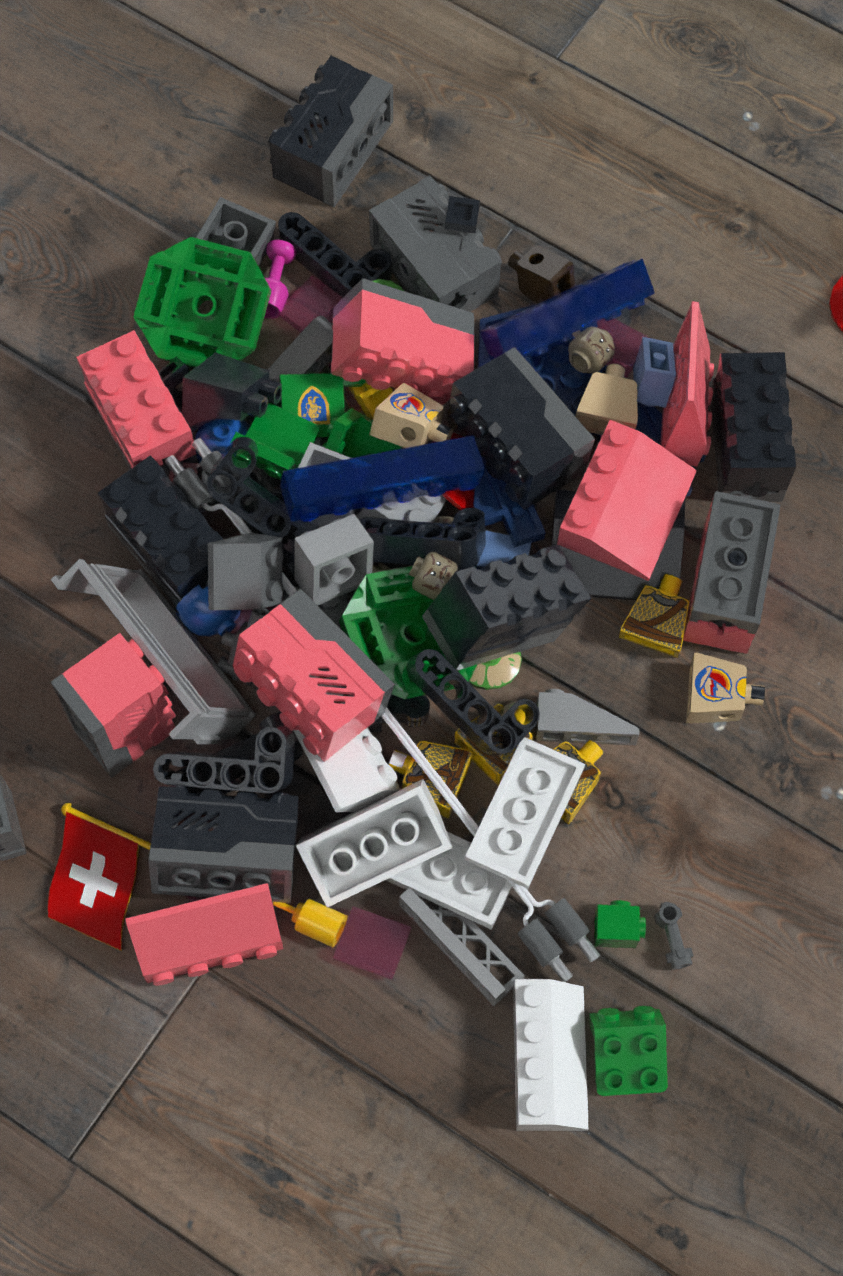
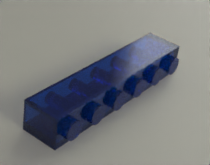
(570, 311)
(381, 478)

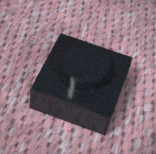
(462, 214)

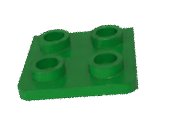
(351, 436)
(280, 440)
(629, 1051)

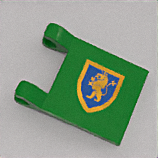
(315, 397)

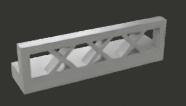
(457, 950)

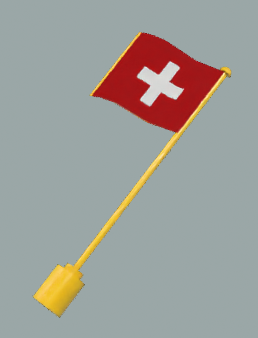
(99, 875)

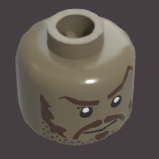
(591, 350)
(432, 574)

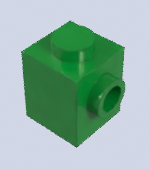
(618, 925)

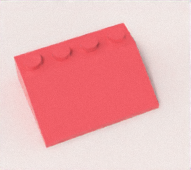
(686, 412)
(626, 502)
(205, 934)

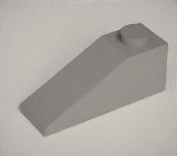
(576, 721)

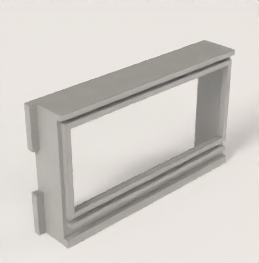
(188, 669)

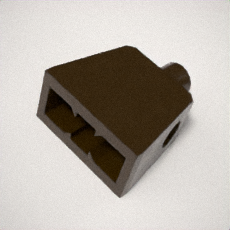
(542, 273)

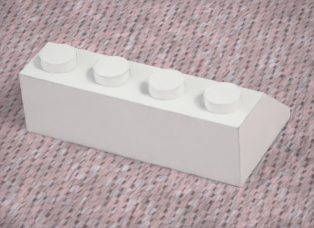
(355, 773)
(374, 843)
(550, 1056)

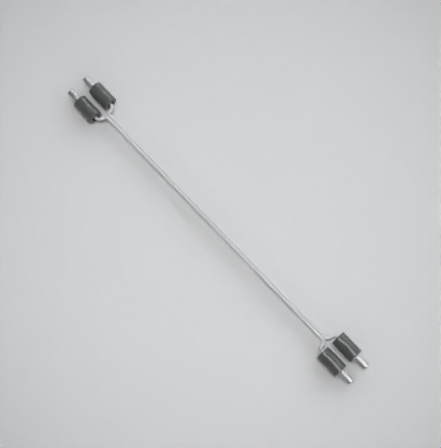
(534, 933)

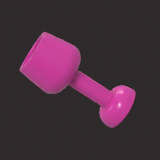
(280, 253)

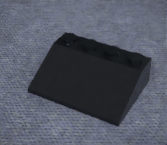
(607, 581)

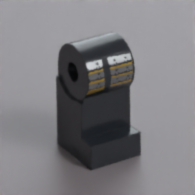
(410, 711)

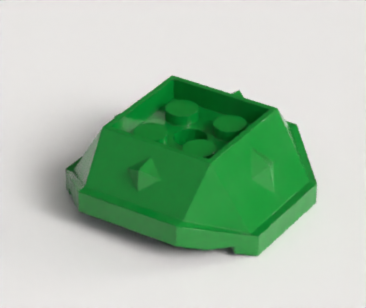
(184, 279)
(381, 617)

